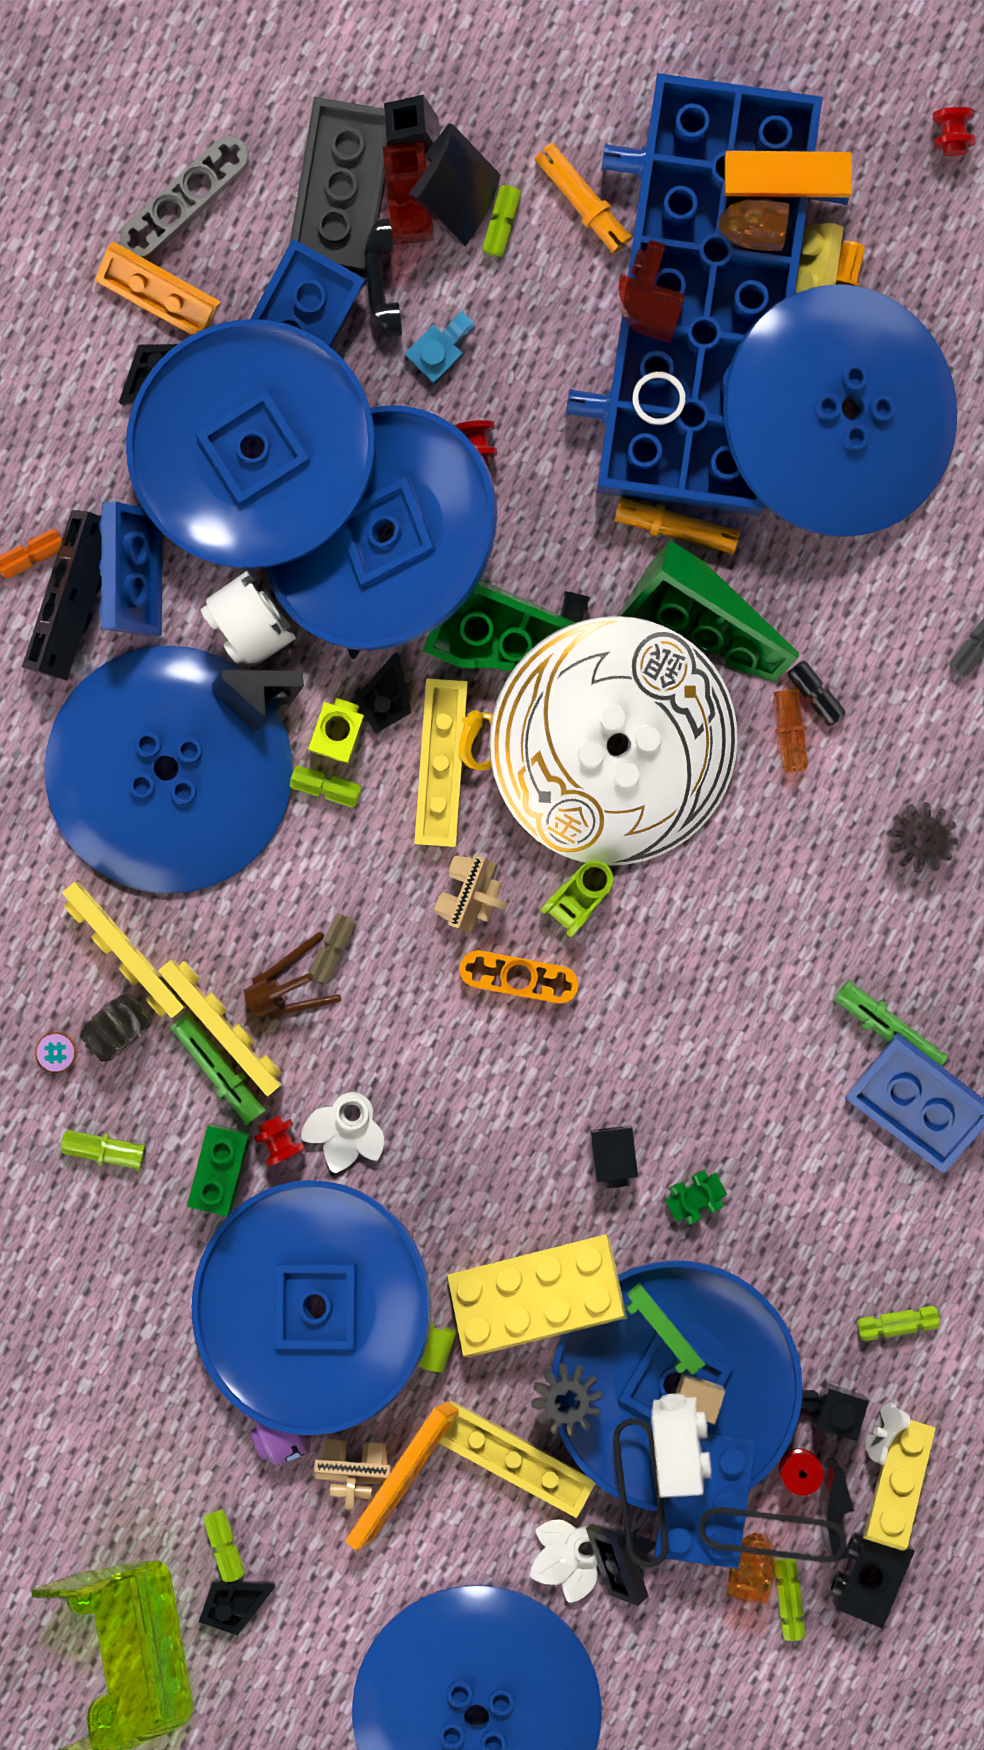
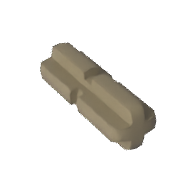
(336, 940)

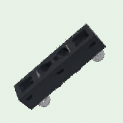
(68, 601)

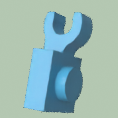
(437, 351)

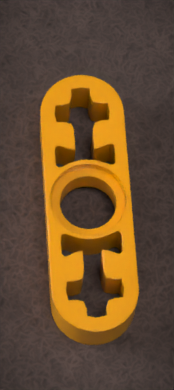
(490, 961)

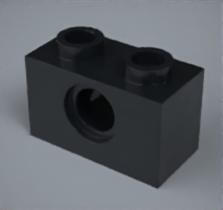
(870, 1600)

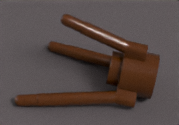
(266, 996)

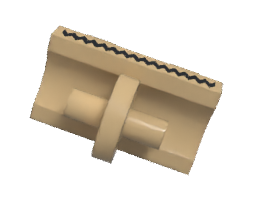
(476, 896)
(334, 1468)

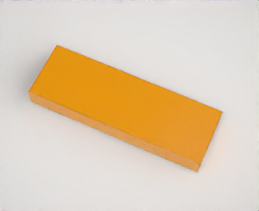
(788, 174)
(156, 290)

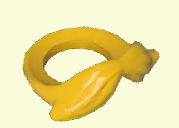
(472, 724)

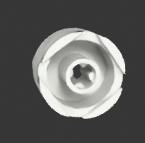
(248, 621)

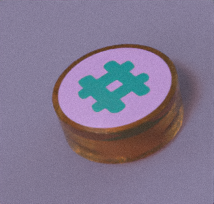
(56, 1052)

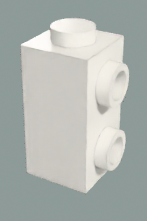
(678, 1446)

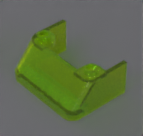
(138, 1650)

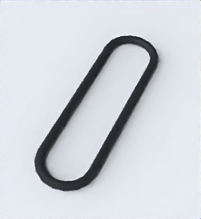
(665, 1544)
(823, 1559)

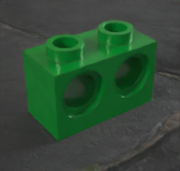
(219, 1169)

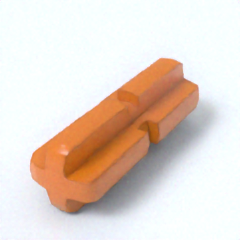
(38, 549)

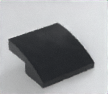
(456, 185)
(833, 1502)

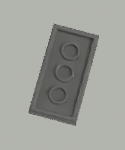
(341, 181)

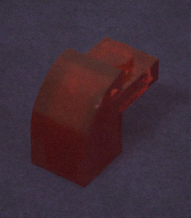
(403, 168)
(647, 306)

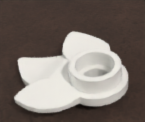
(343, 1137)
(563, 1561)

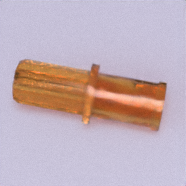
(791, 730)

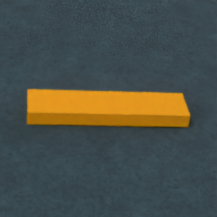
(402, 1475)

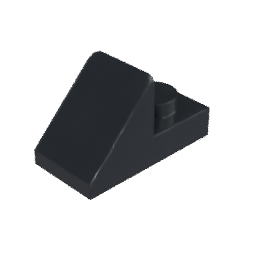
(248, 689)
(619, 1572)

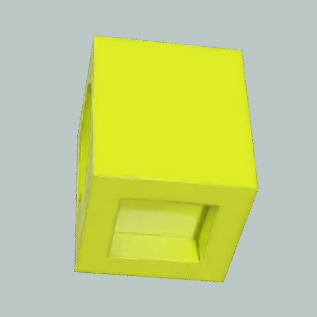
(337, 750)

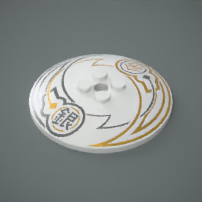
(567, 704)

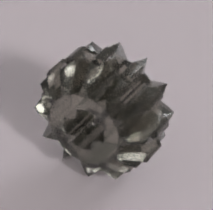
(908, 838)
(115, 1027)

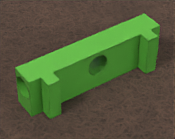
(686, 1355)

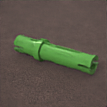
(851, 997)
(218, 1069)

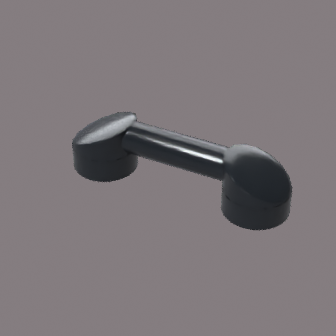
(385, 313)

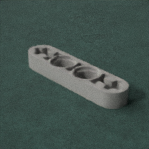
(179, 193)

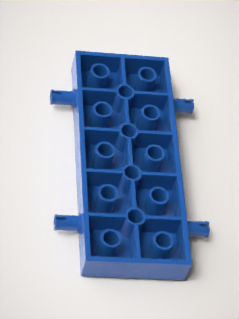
(722, 287)

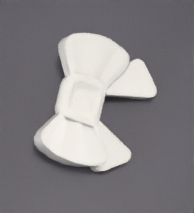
(894, 1422)

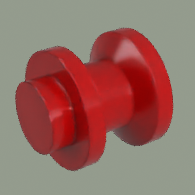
(954, 135)
(477, 432)
(276, 1136)
(801, 1472)

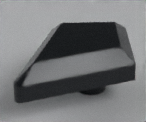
(143, 362)
(385, 696)
(234, 1604)

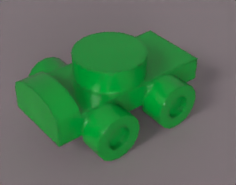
(687, 1201)

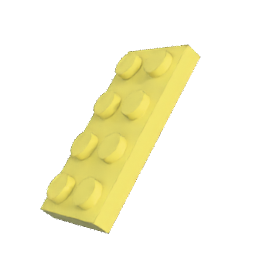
(536, 1296)

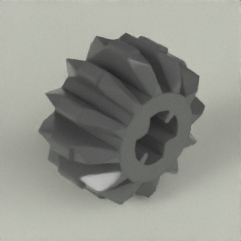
(560, 1386)

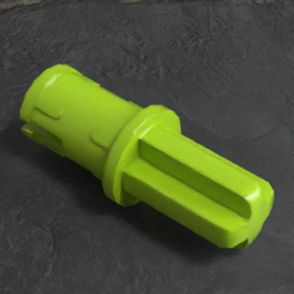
(103, 1149)

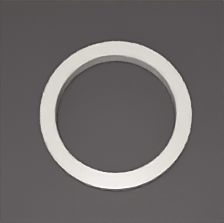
(672, 379)

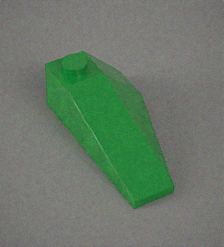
(706, 611)
(492, 630)

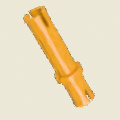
(583, 198)
(676, 525)

